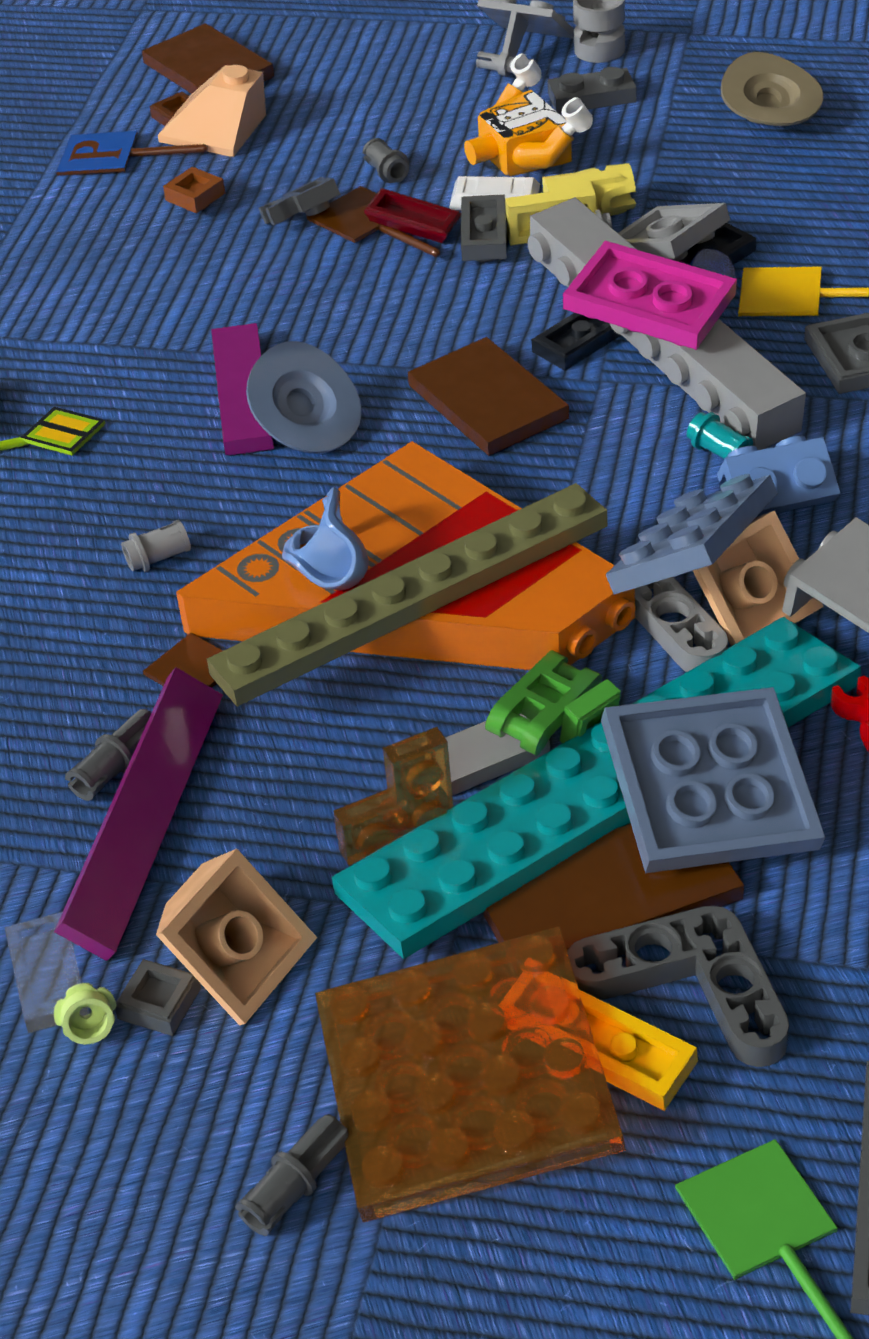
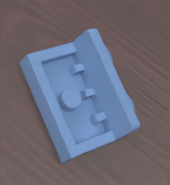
(797, 467)

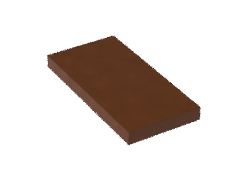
(608, 890)

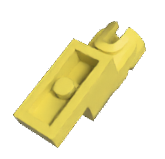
(596, 189)

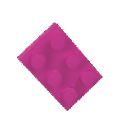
(650, 294)

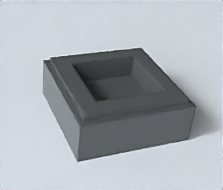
(157, 997)

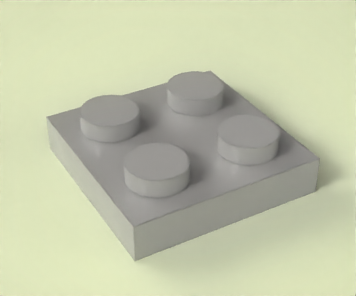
(675, 228)

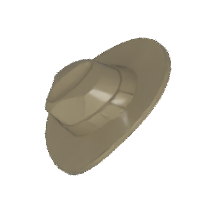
(770, 90)

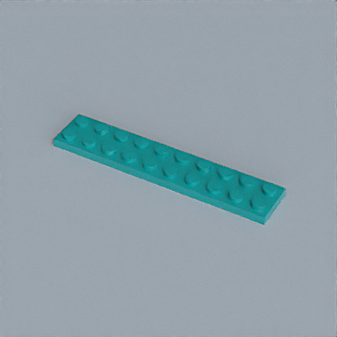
(558, 801)

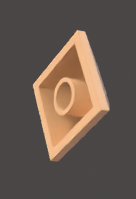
(220, 112)
(749, 578)
(233, 933)

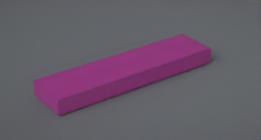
(234, 356)

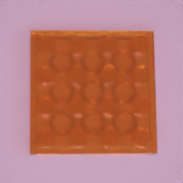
(466, 1074)

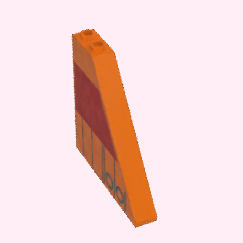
(401, 513)

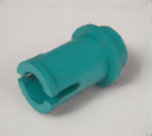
(709, 433)

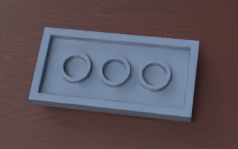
(692, 532)

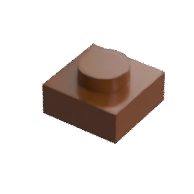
(194, 189)

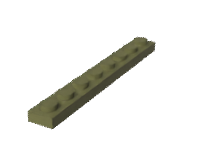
(405, 594)

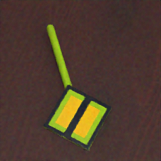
(58, 431)

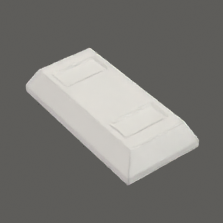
(492, 186)

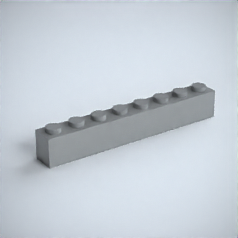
(724, 370)

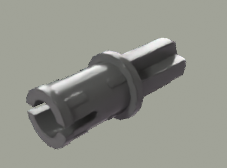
(108, 757)
(292, 1175)

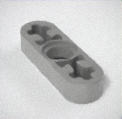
(677, 637)

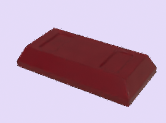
(412, 215)

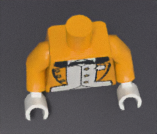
(525, 131)

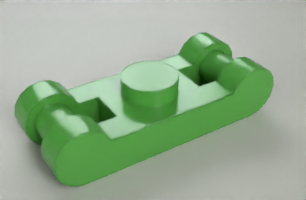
(542, 699)

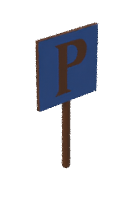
(110, 152)

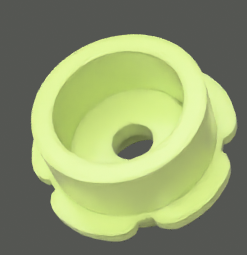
(90, 1027)

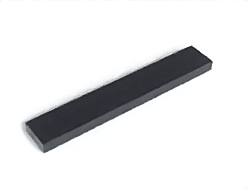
(581, 336)

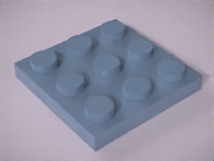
(711, 780)

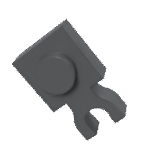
(309, 198)

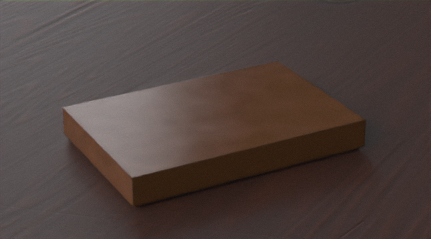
(199, 54)
(488, 395)

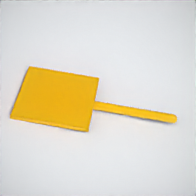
(786, 291)

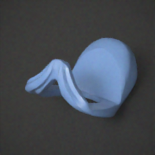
(333, 552)

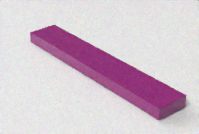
(139, 816)

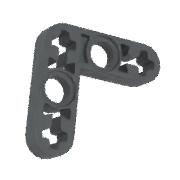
(691, 956)

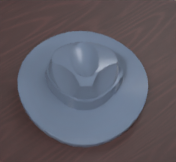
(303, 398)

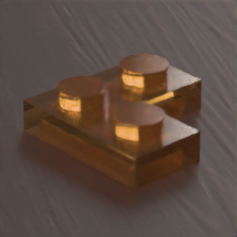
(415, 794)

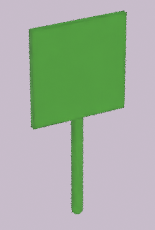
(762, 1212)

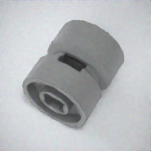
(599, 30)

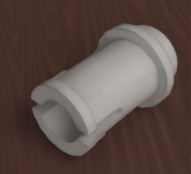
(155, 546)

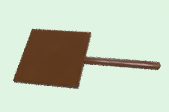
(349, 221)

